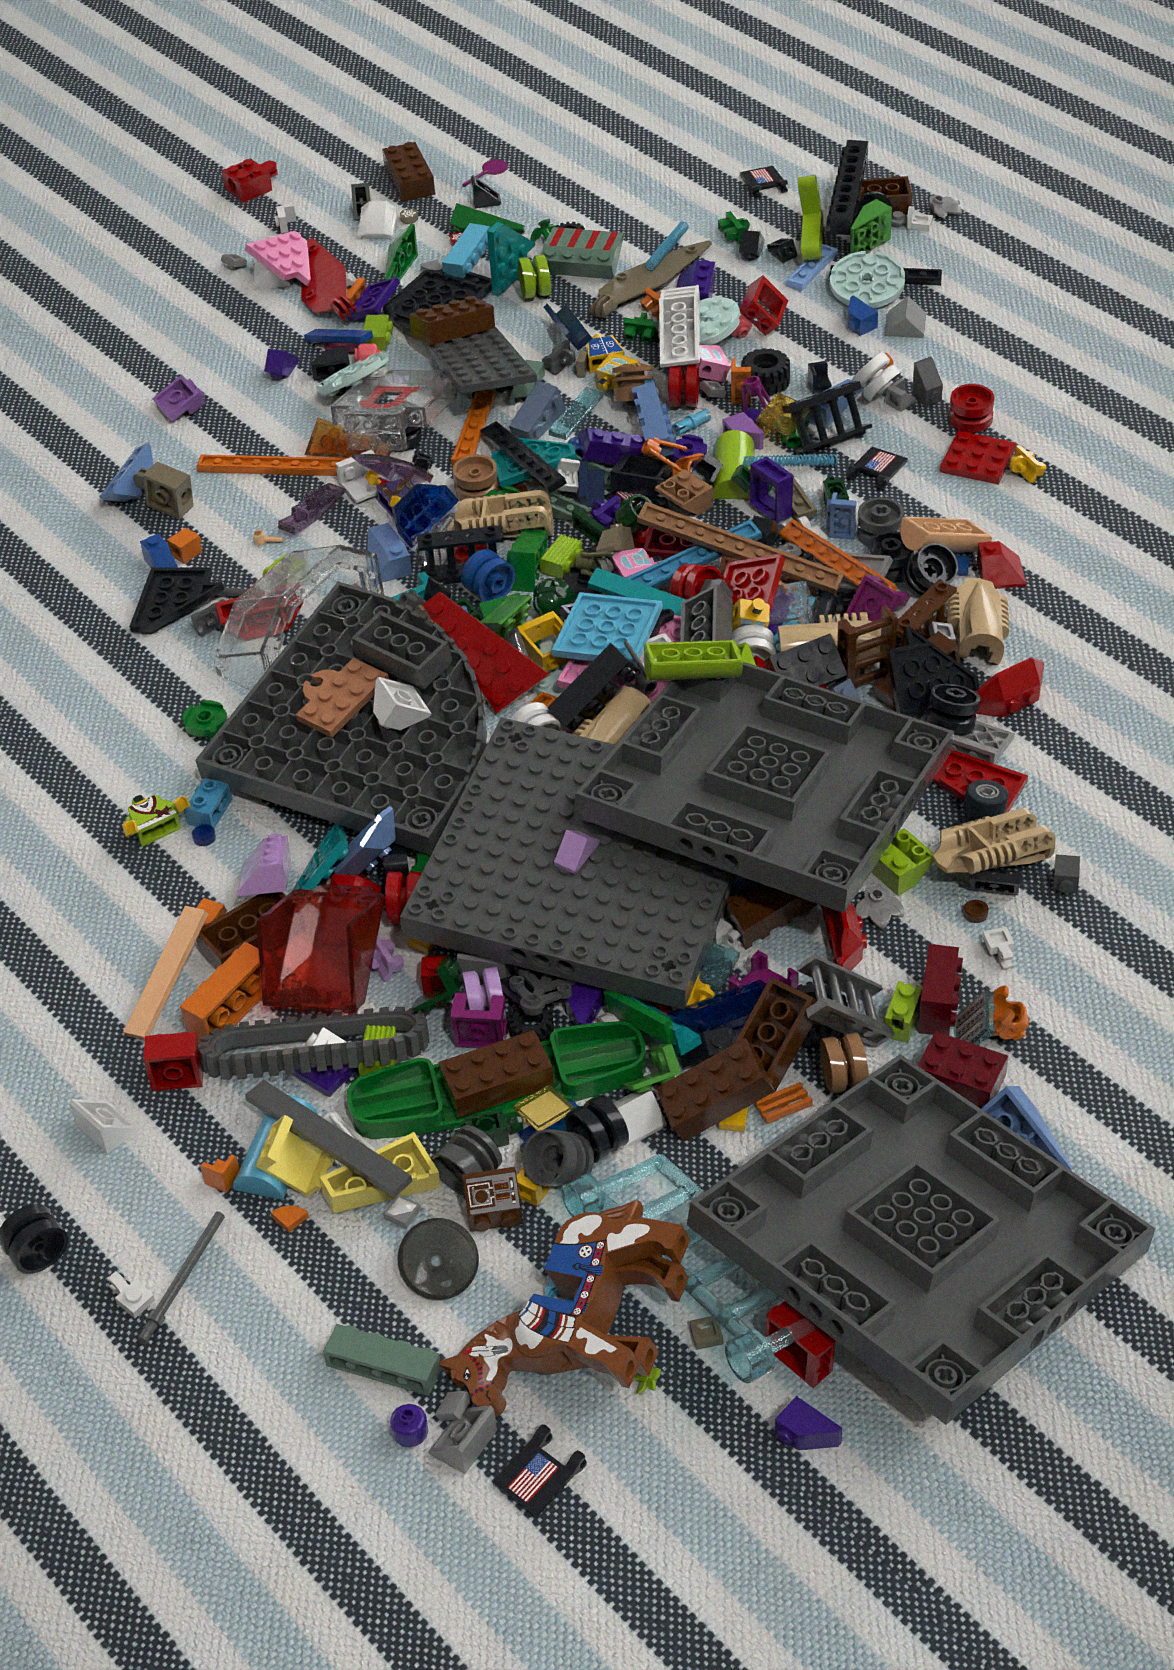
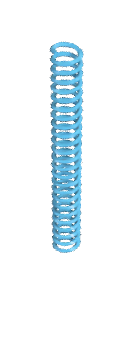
(664, 248)
(819, 461)

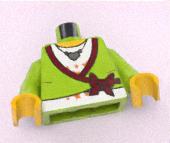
(153, 817)

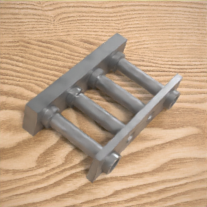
(833, 1012)

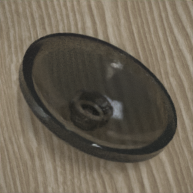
(456, 1254)

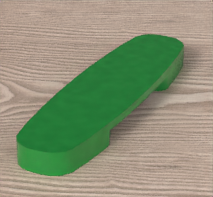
(413, 1099)

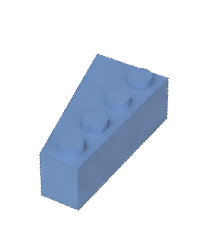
(653, 416)

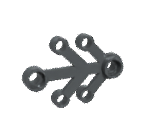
(535, 1002)

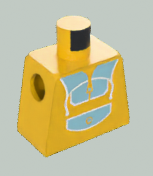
(605, 374)
(750, 612)

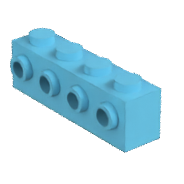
(466, 251)

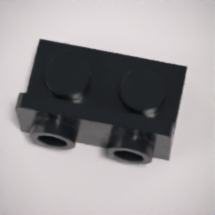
(996, 881)

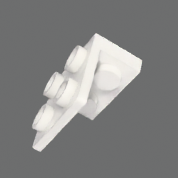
(352, 478)

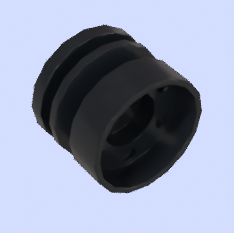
(928, 566)

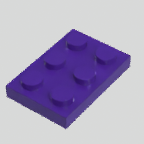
(374, 298)

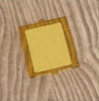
(543, 1108)

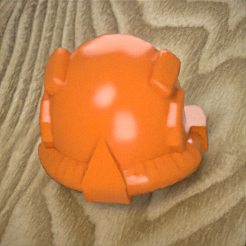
(1009, 1017)

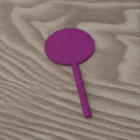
(491, 167)

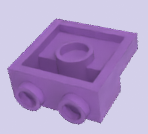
(179, 397)

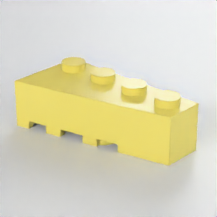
(348, 1190)

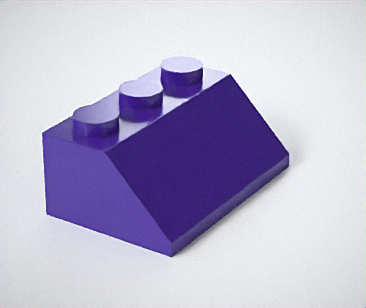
(701, 274)
(608, 446)

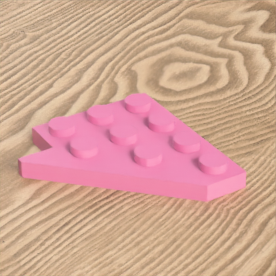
(283, 255)

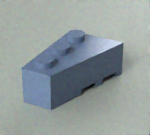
(538, 412)

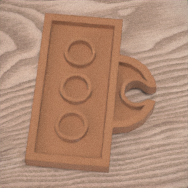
(338, 696)

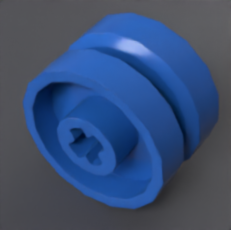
(488, 575)

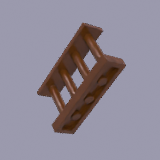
(923, 609)
(849, 649)

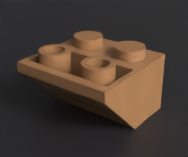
(687, 492)

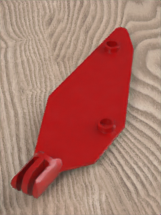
(327, 284)

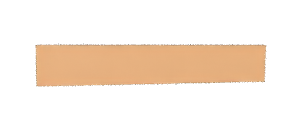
(165, 973)

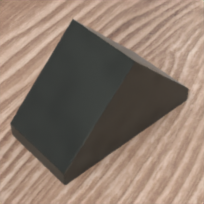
(360, 197)

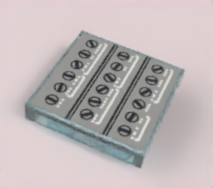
(977, 1019)

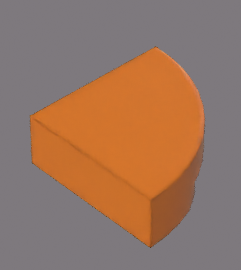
(289, 1216)

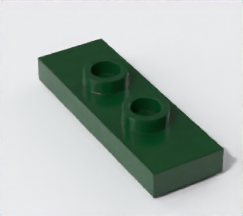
(587, 525)

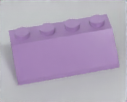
(266, 867)

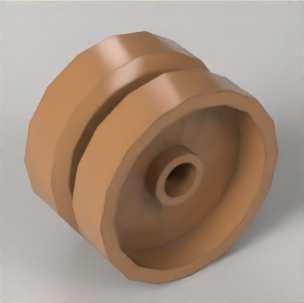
(474, 476)
(843, 1061)

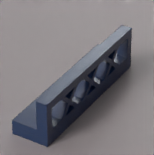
(570, 326)

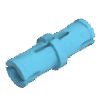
(691, 422)

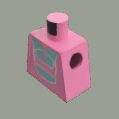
(713, 363)
(632, 561)

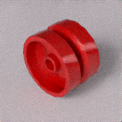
(683, 385)
(971, 408)
(690, 578)
(398, 893)

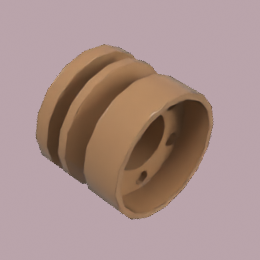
(631, 376)

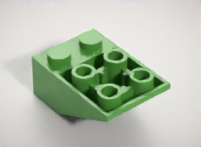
(871, 227)
(508, 614)

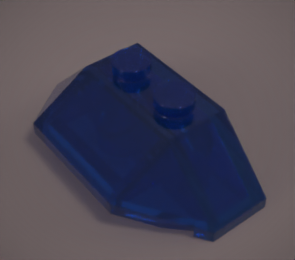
(422, 509)
(722, 1010)

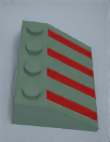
(583, 252)

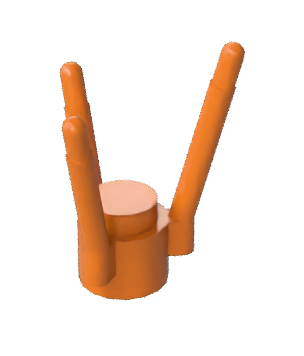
(652, 450)

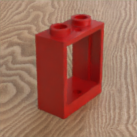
(771, 298)
(808, 1357)

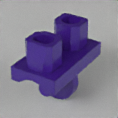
(605, 511)

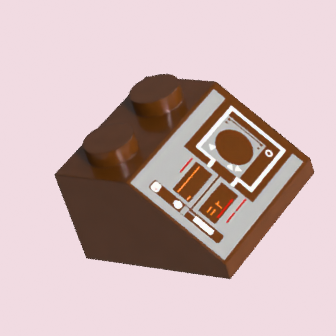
(492, 1199)

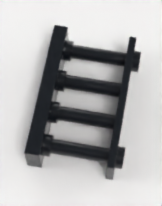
(813, 403)
(451, 572)

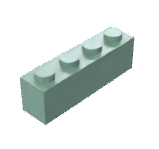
(382, 1359)

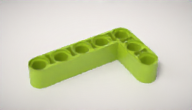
(812, 218)

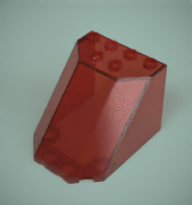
(319, 948)

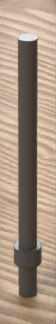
(156, 1317)

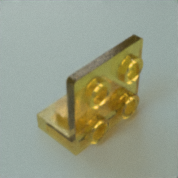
(774, 419)

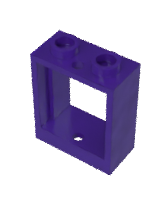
(761, 475)

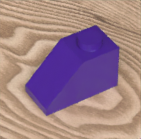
(280, 363)
(584, 1003)
(806, 1427)

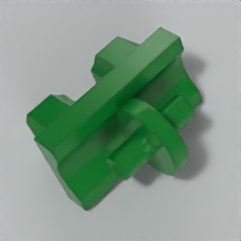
(733, 227)
(640, 326)

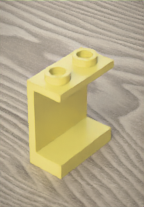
(293, 1159)

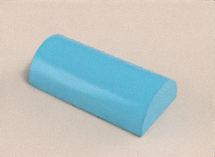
(254, 1180)

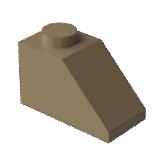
(616, 539)

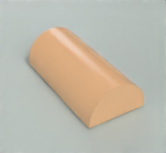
(956, 534)

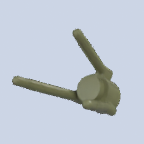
(588, 561)

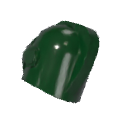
(627, 513)
(551, 595)

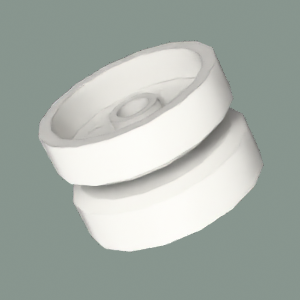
(876, 376)
(759, 639)
(538, 715)

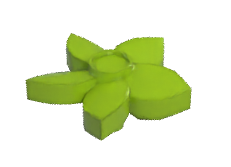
(646, 1381)

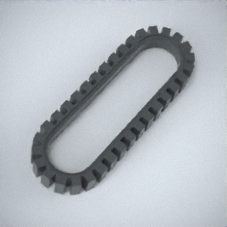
(320, 1056)

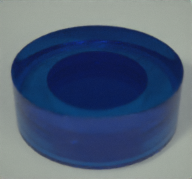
(203, 835)

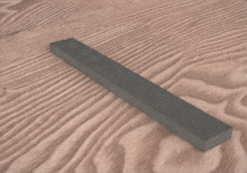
(330, 1139)

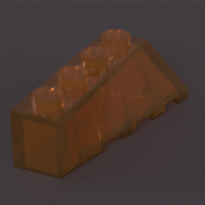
(330, 441)

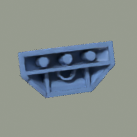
(122, 485)
(368, 845)

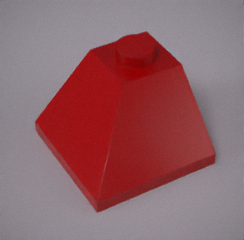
(1000, 565)

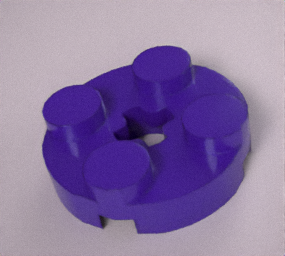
(693, 443)

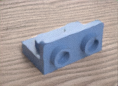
(842, 518)

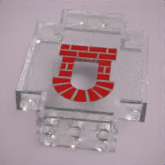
(382, 426)

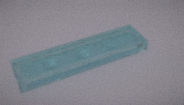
(575, 413)

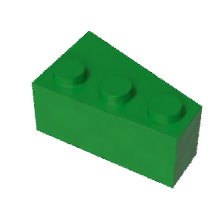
(526, 557)

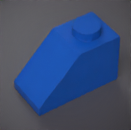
(861, 317)
(157, 552)

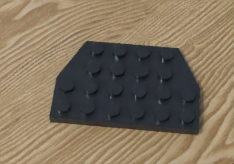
(431, 289)

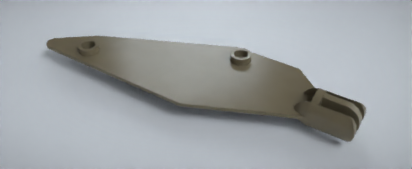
(637, 279)

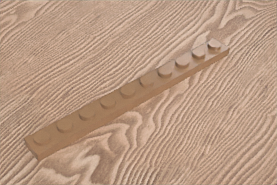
(737, 546)

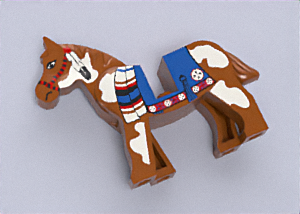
(589, 1264)

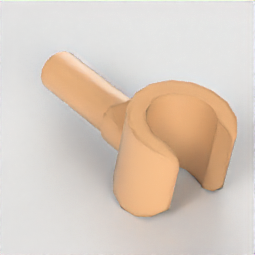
(260, 539)

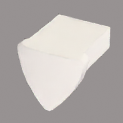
(918, 221)

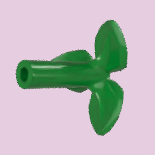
(545, 229)

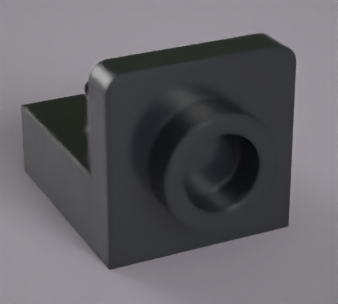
(784, 247)

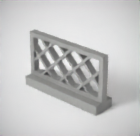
(987, 751)

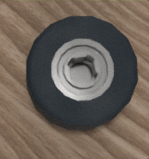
(985, 799)

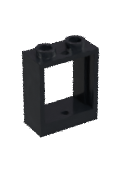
(639, 475)

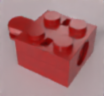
(249, 179)

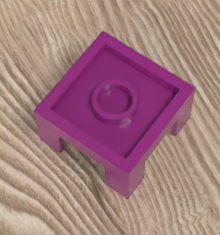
(872, 596)
(760, 971)
(478, 1027)

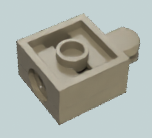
(166, 489)

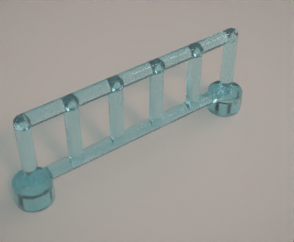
(749, 1352)

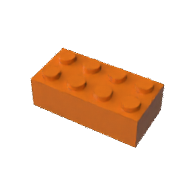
(218, 998)

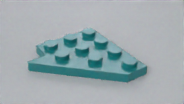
(504, 250)
(549, 451)
(330, 849)

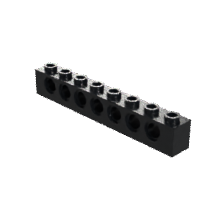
(847, 187)

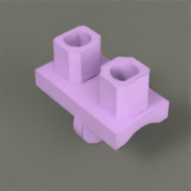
(384, 962)

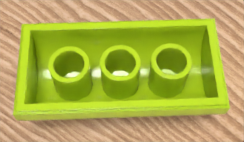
(730, 451)
(692, 660)

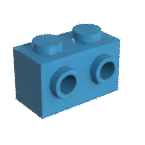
(208, 803)

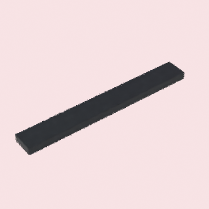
(523, 457)

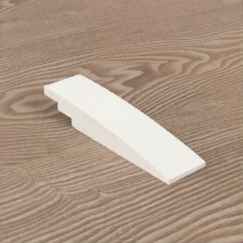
(679, 326)

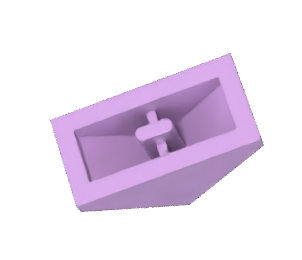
(575, 850)

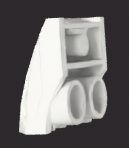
(377, 220)

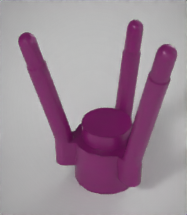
(754, 387)

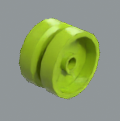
(534, 276)

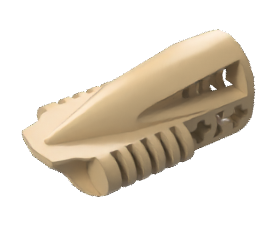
(506, 512)
(984, 612)
(795, 635)
(616, 717)
(994, 843)

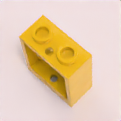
(548, 625)

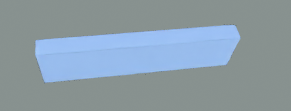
(810, 269)

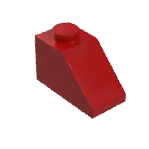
(429, 975)

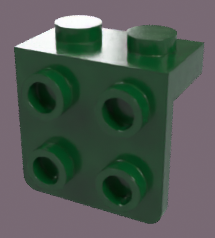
(450, 975)

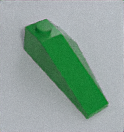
(402, 253)

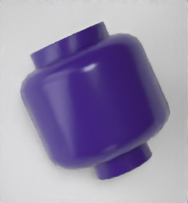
(409, 1425)

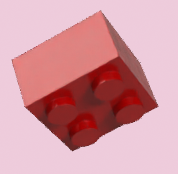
(173, 1061)

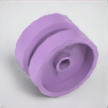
(480, 995)

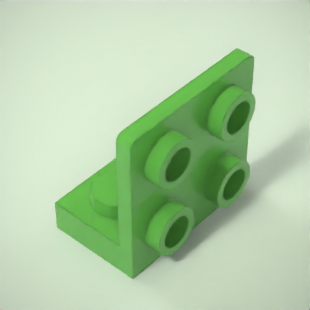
(665, 1060)

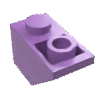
(744, 423)

